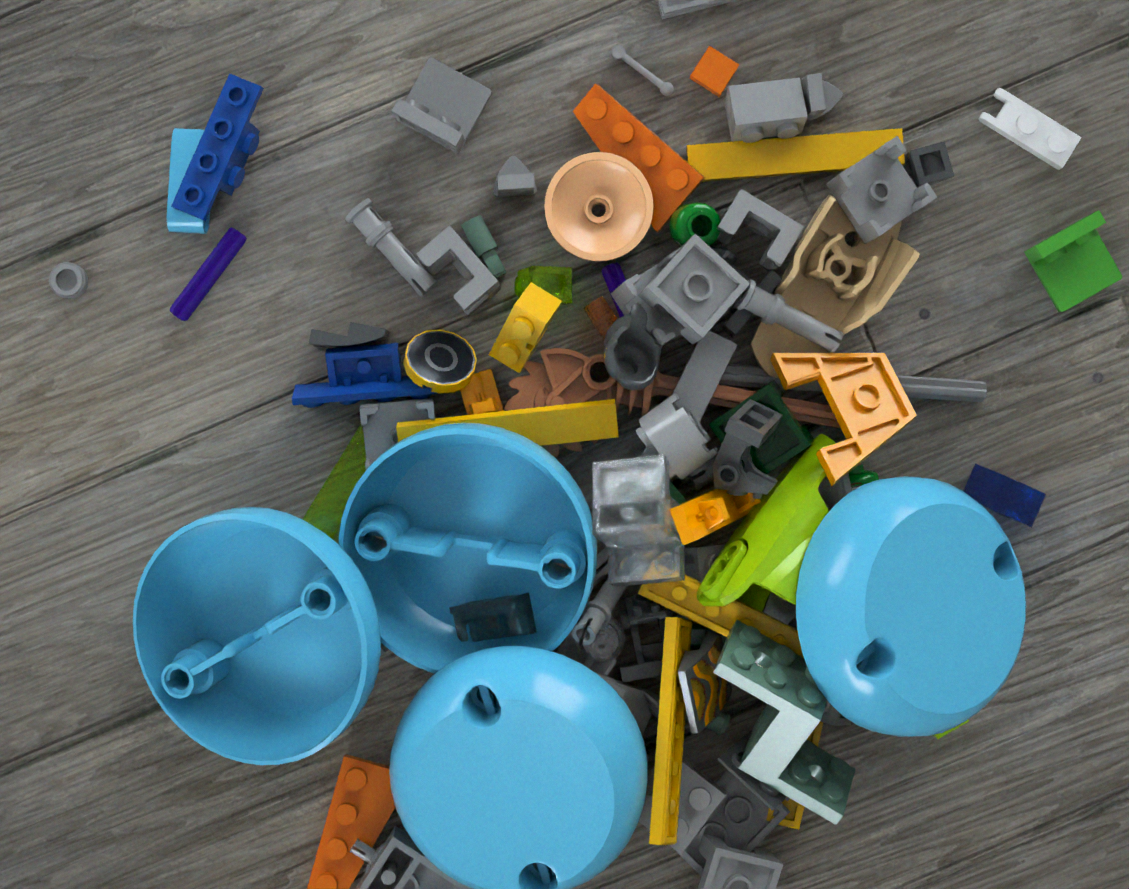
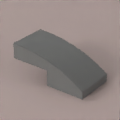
(928, 164)
(357, 336)

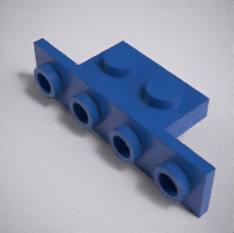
(222, 149)
(359, 375)

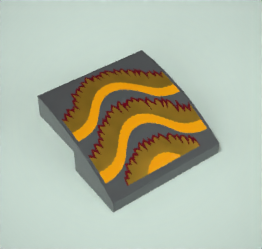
(702, 690)

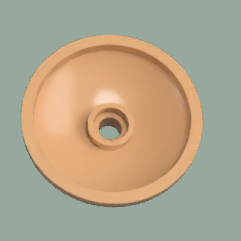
(603, 181)

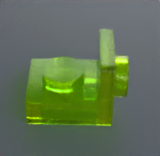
(551, 279)

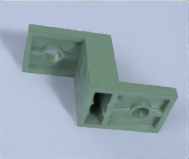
(778, 741)

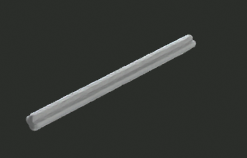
(913, 386)

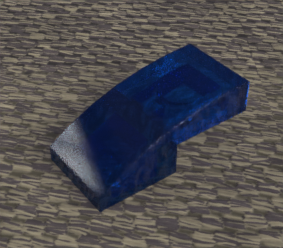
(1004, 495)

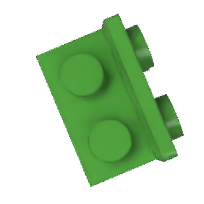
(1074, 263)

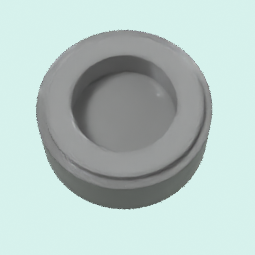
(68, 280)

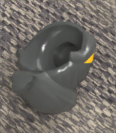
(631, 350)

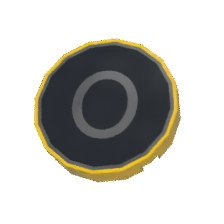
(440, 361)

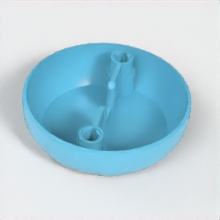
(464, 522)
(909, 606)
(256, 635)
(518, 781)

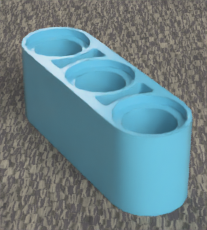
(182, 150)

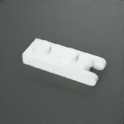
(1032, 130)

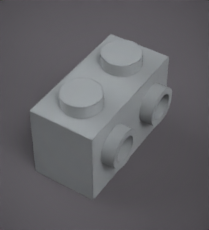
(765, 110)

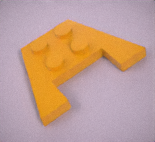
(862, 397)

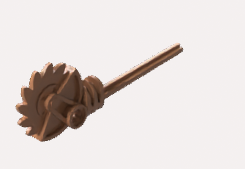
(567, 380)

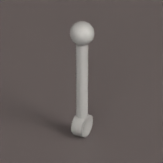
(619, 54)

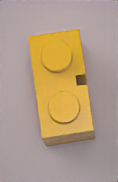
(525, 327)

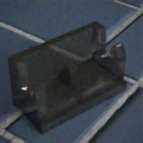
(494, 617)

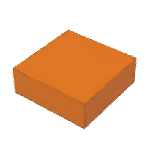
(714, 71)

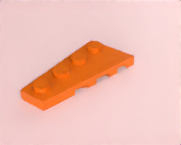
(622, 134)
(357, 810)

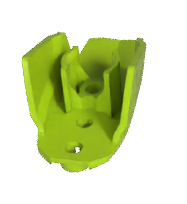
(771, 539)

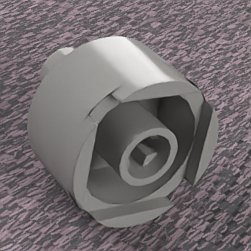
(677, 436)

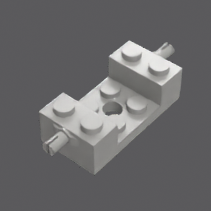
(400, 866)

